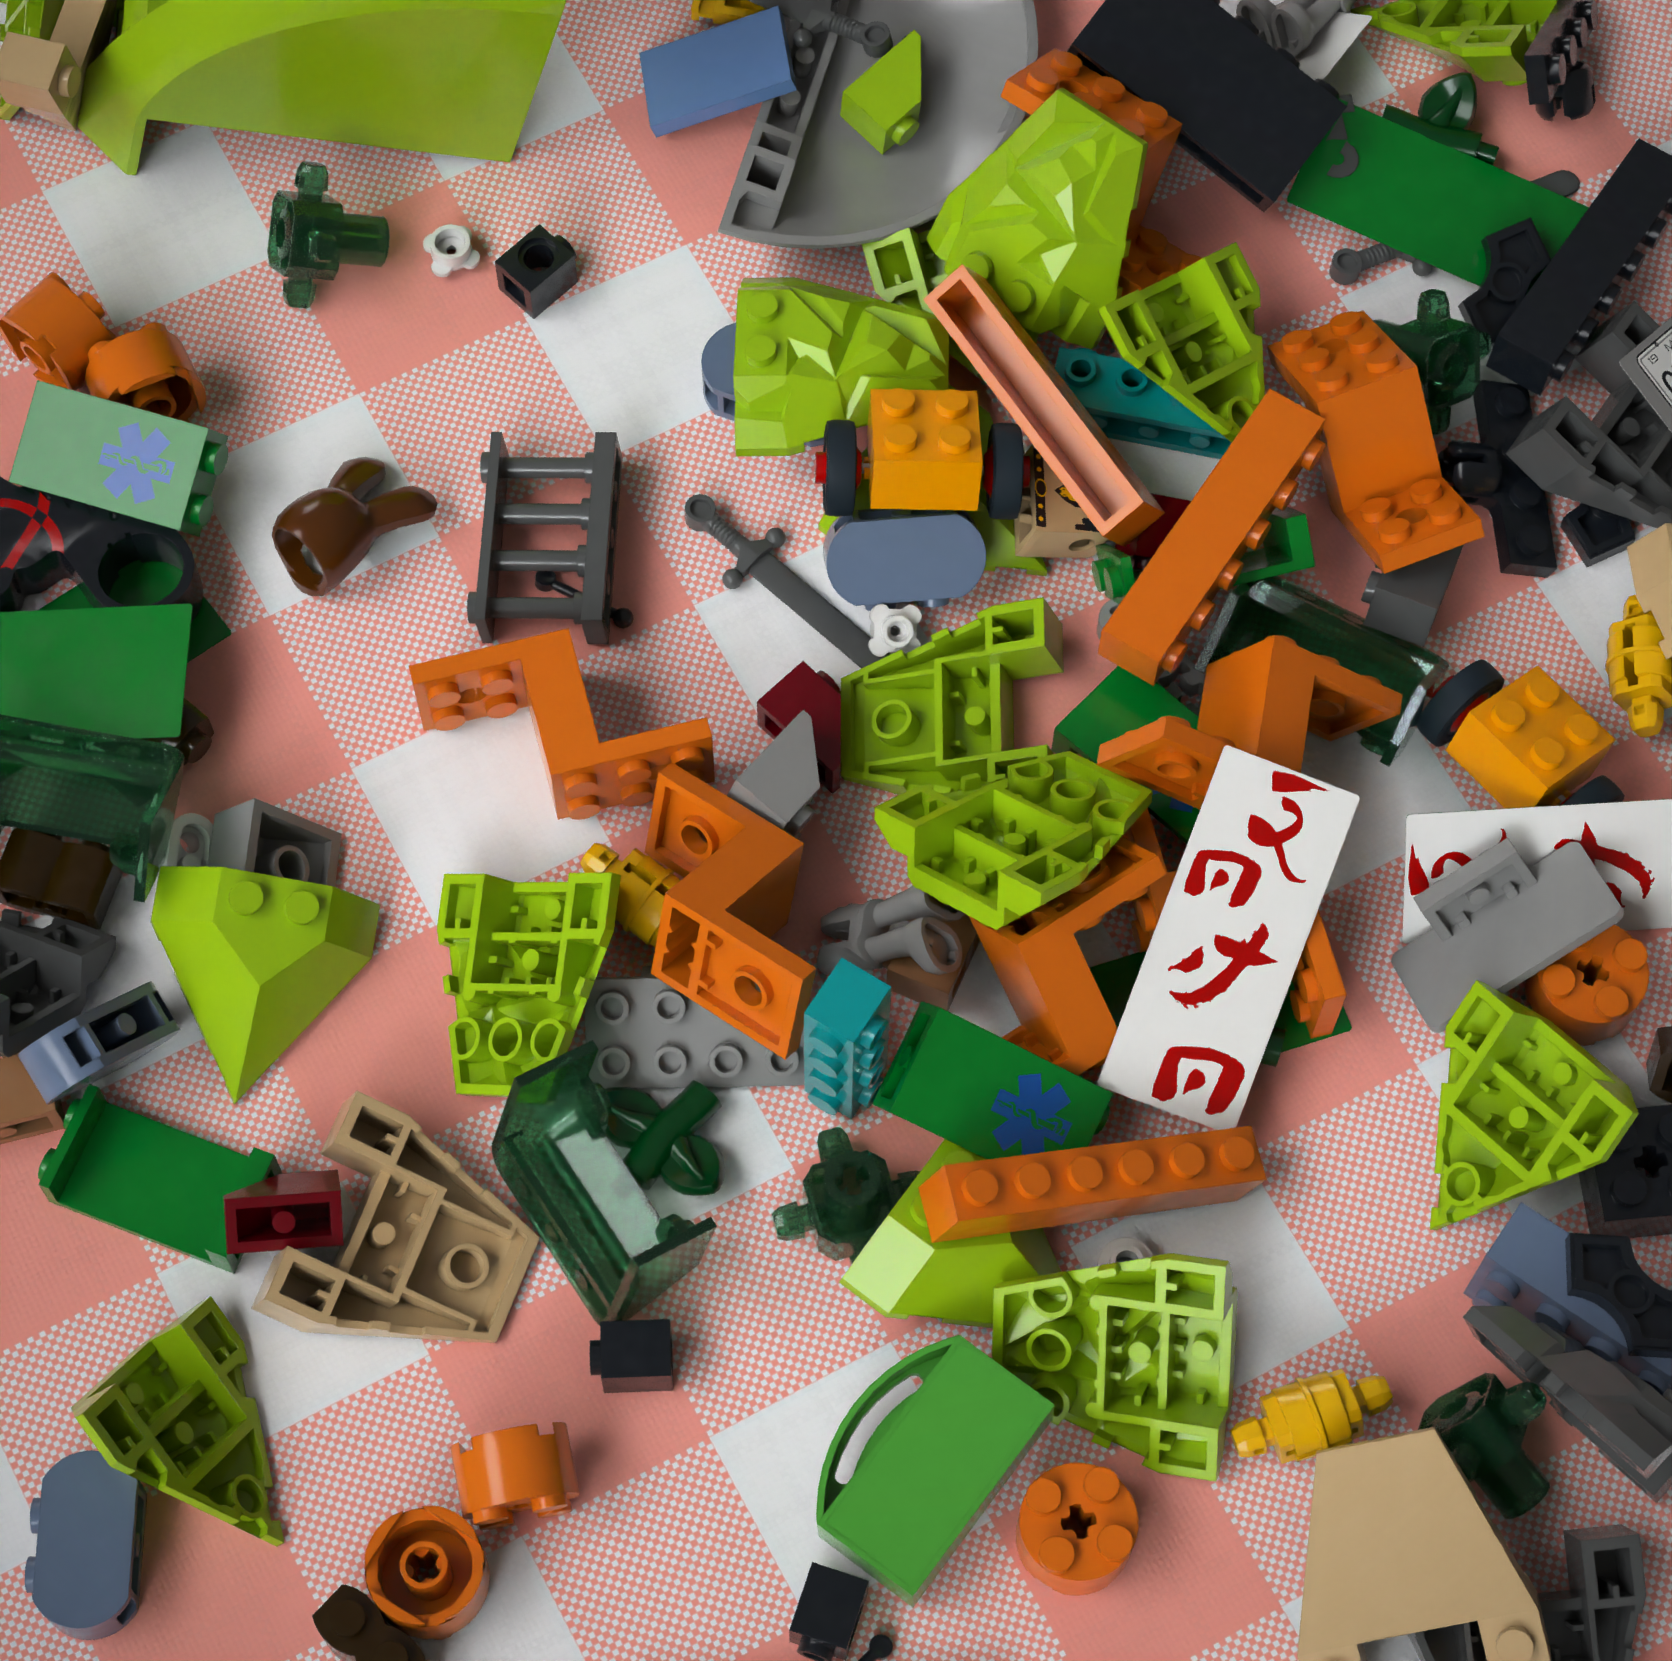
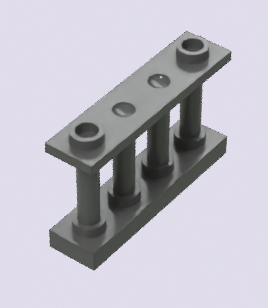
(592, 561)

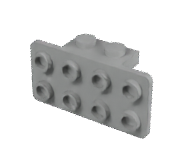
(1501, 925)
(665, 1040)

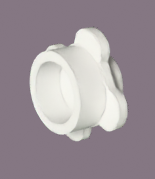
(451, 238)
(884, 619)

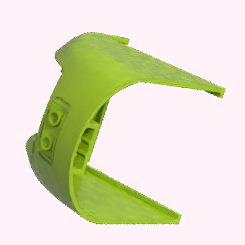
(327, 70)

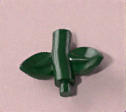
(1446, 115)
(664, 1138)

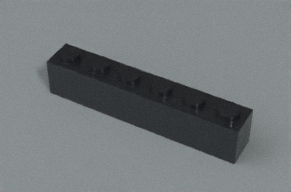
(1587, 272)

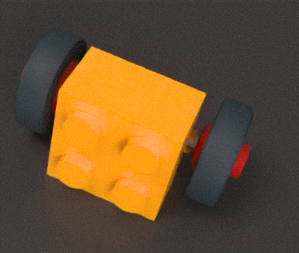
(923, 456)
(1520, 741)

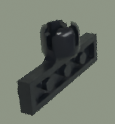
(1554, 62)
(1493, 480)

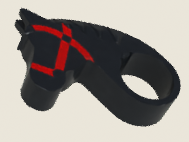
(61, 538)

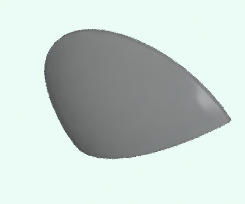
(822, 184)

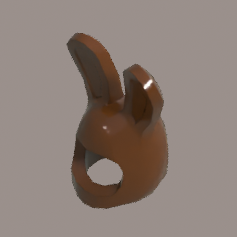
(340, 526)

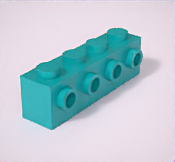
(1133, 406)
(846, 1040)

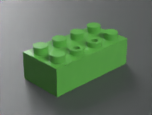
(927, 1463)

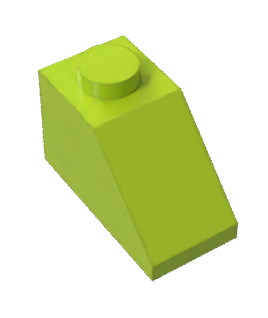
(887, 97)

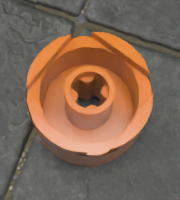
(55, 331)
(146, 372)
(1593, 1012)
(515, 1473)
(1095, 1500)
(421, 1539)

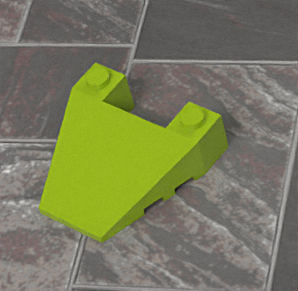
(948, 702)

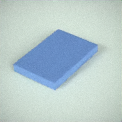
(717, 71)

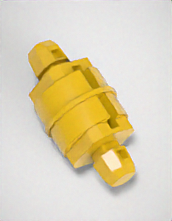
(1638, 669)
(640, 889)
(1311, 1415)

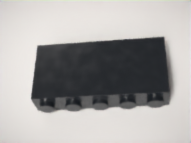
(1239, 99)

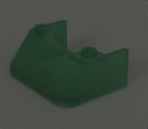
(1326, 629)
(92, 790)
(583, 1194)

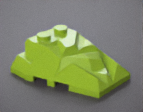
(1049, 217)
(816, 354)
(1012, 840)
(520, 969)
(1130, 1354)

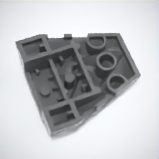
(45, 975)
(1594, 1395)

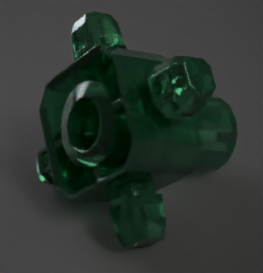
(314, 236)
(1444, 353)
(842, 1198)
(1485, 1435)

